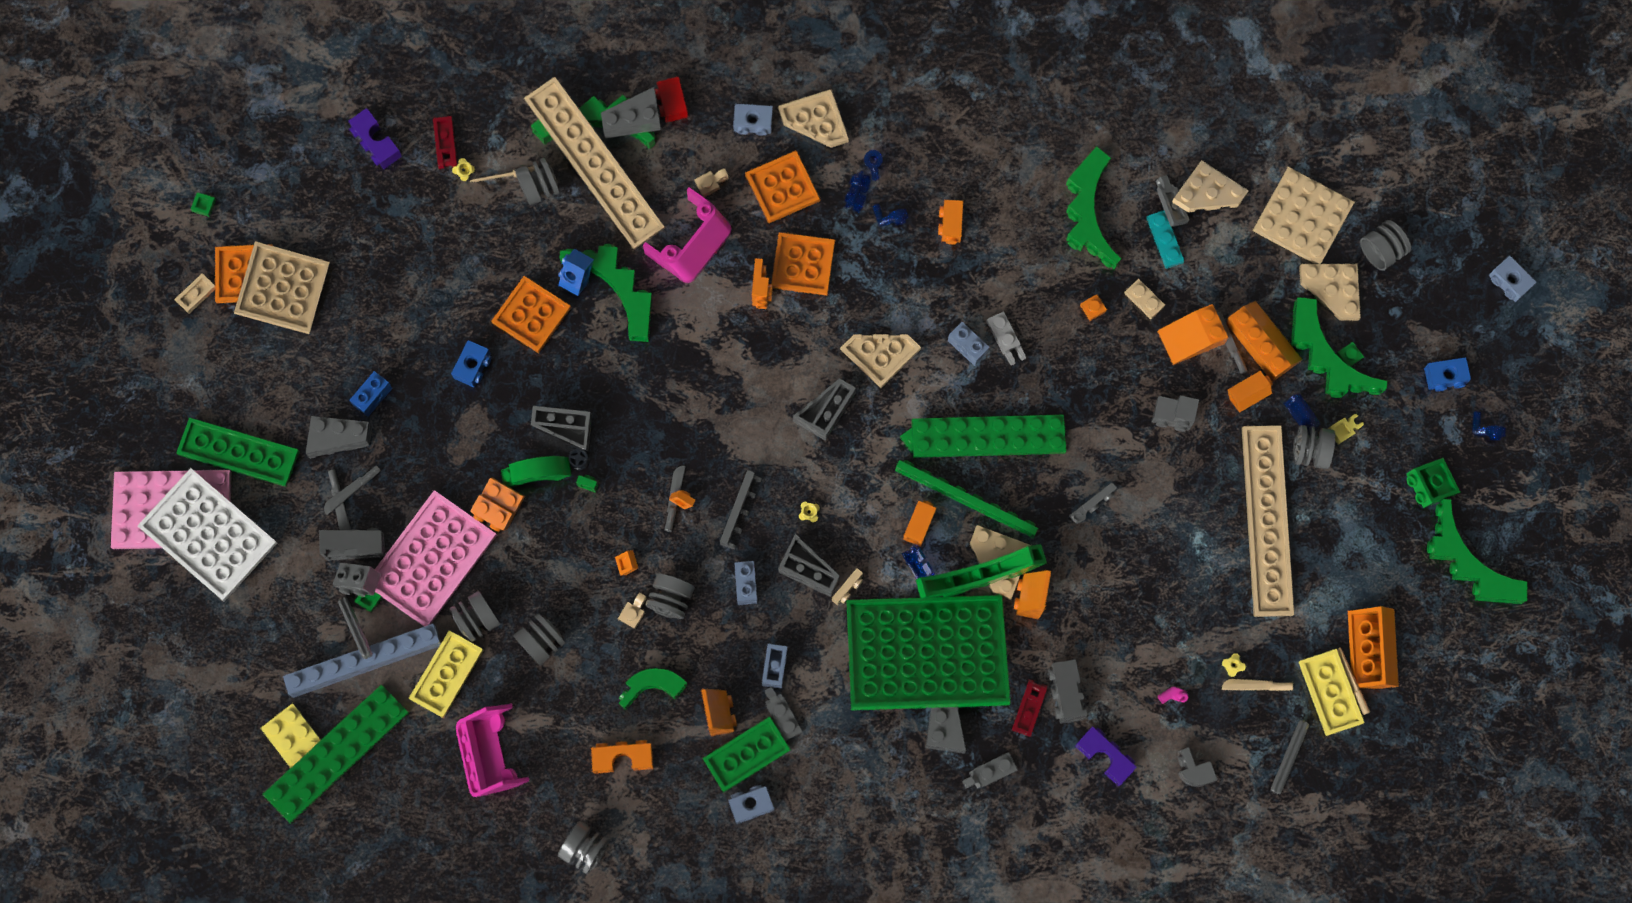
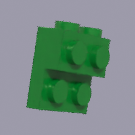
(1432, 482)

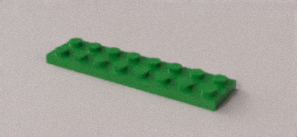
(988, 436)
(335, 754)

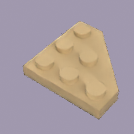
(816, 118)
(1209, 190)
(1334, 287)
(880, 354)
(992, 545)

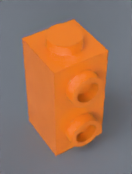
(952, 221)
(1250, 391)
(919, 522)

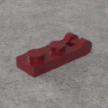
(445, 141)
(1029, 708)

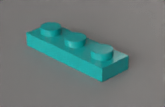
(1165, 239)

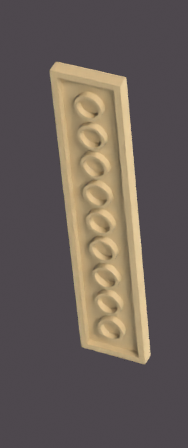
(594, 163)
(1267, 521)

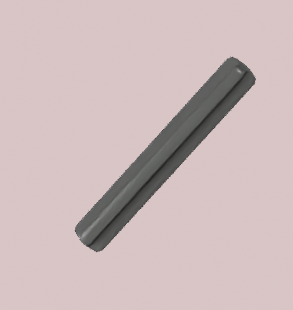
(355, 628)
(1289, 757)

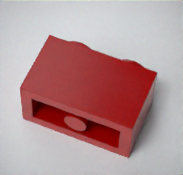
(672, 99)

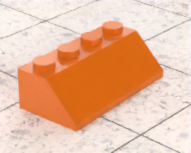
(1263, 340)
(1373, 647)

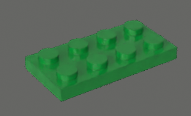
(746, 754)

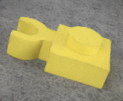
(1345, 429)

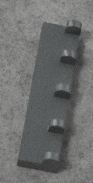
(738, 509)

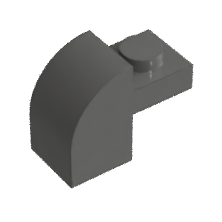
(1195, 775)

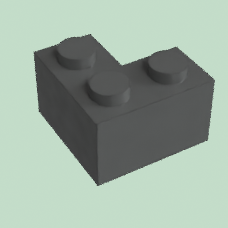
(1175, 413)

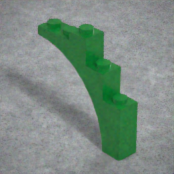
(592, 112)
(1081, 209)
(622, 280)
(1322, 359)
(1449, 546)
(983, 574)

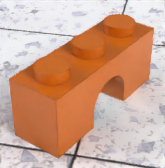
(604, 756)

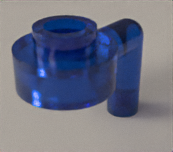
(873, 166)
(897, 217)
(1493, 432)

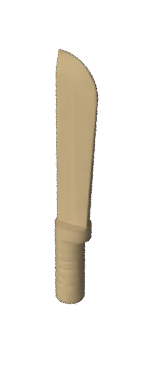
(499, 175)
(1237, 684)
(1356, 691)

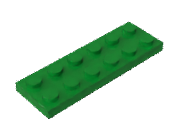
(238, 452)

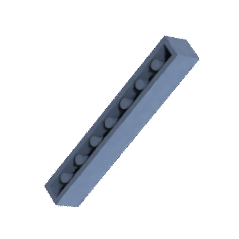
(354, 664)

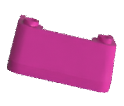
(702, 246)
(483, 753)

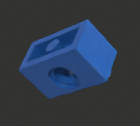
(575, 272)
(471, 353)
(1456, 368)
(370, 394)

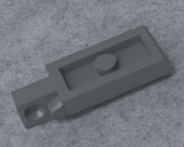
(1166, 193)
(1092, 504)
(782, 715)
(991, 772)

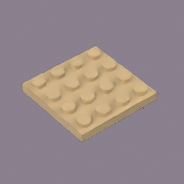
(1303, 216)
(281, 287)

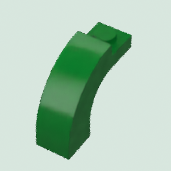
(536, 469)
(652, 678)

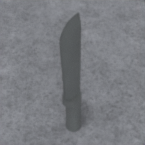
(1230, 344)
(340, 497)
(672, 507)
(342, 517)

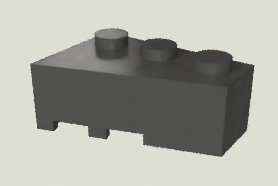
(632, 116)
(826, 410)
(564, 424)
(336, 435)
(351, 544)
(808, 568)
(1067, 691)
(945, 730)

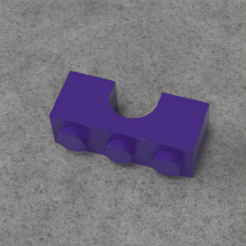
(383, 151)
(1120, 765)

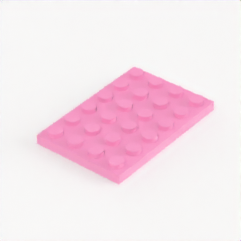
(140, 492)
(432, 559)

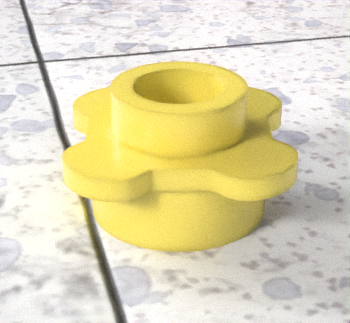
(463, 174)
(806, 507)
(1227, 663)

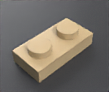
(195, 293)
(1144, 299)
(842, 594)

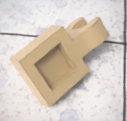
(708, 183)
(633, 614)

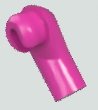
(1173, 693)

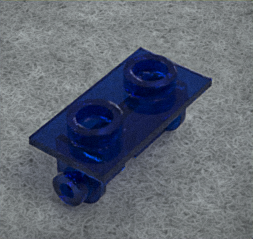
(858, 183)
(1301, 411)
(914, 560)

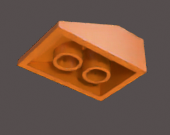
(1193, 334)
(1033, 594)
(718, 711)

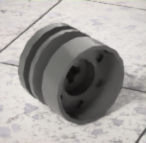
(537, 181)
(1385, 245)
(1317, 447)
(669, 598)
(474, 616)
(539, 639)
(583, 847)

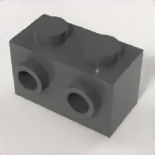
(356, 579)

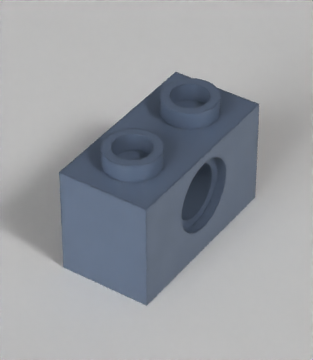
(746, 112)
(1512, 269)
(968, 343)
(745, 583)
(774, 666)
(763, 804)

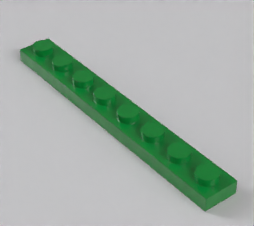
(959, 494)

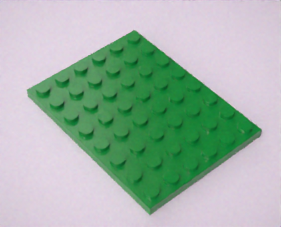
(927, 652)

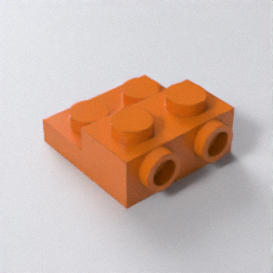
(761, 288)
(497, 505)

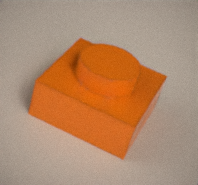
(1093, 307)
(682, 499)
(626, 562)

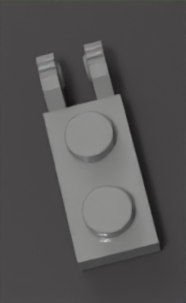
(1005, 336)

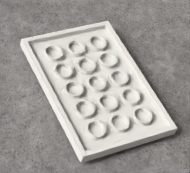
(207, 534)

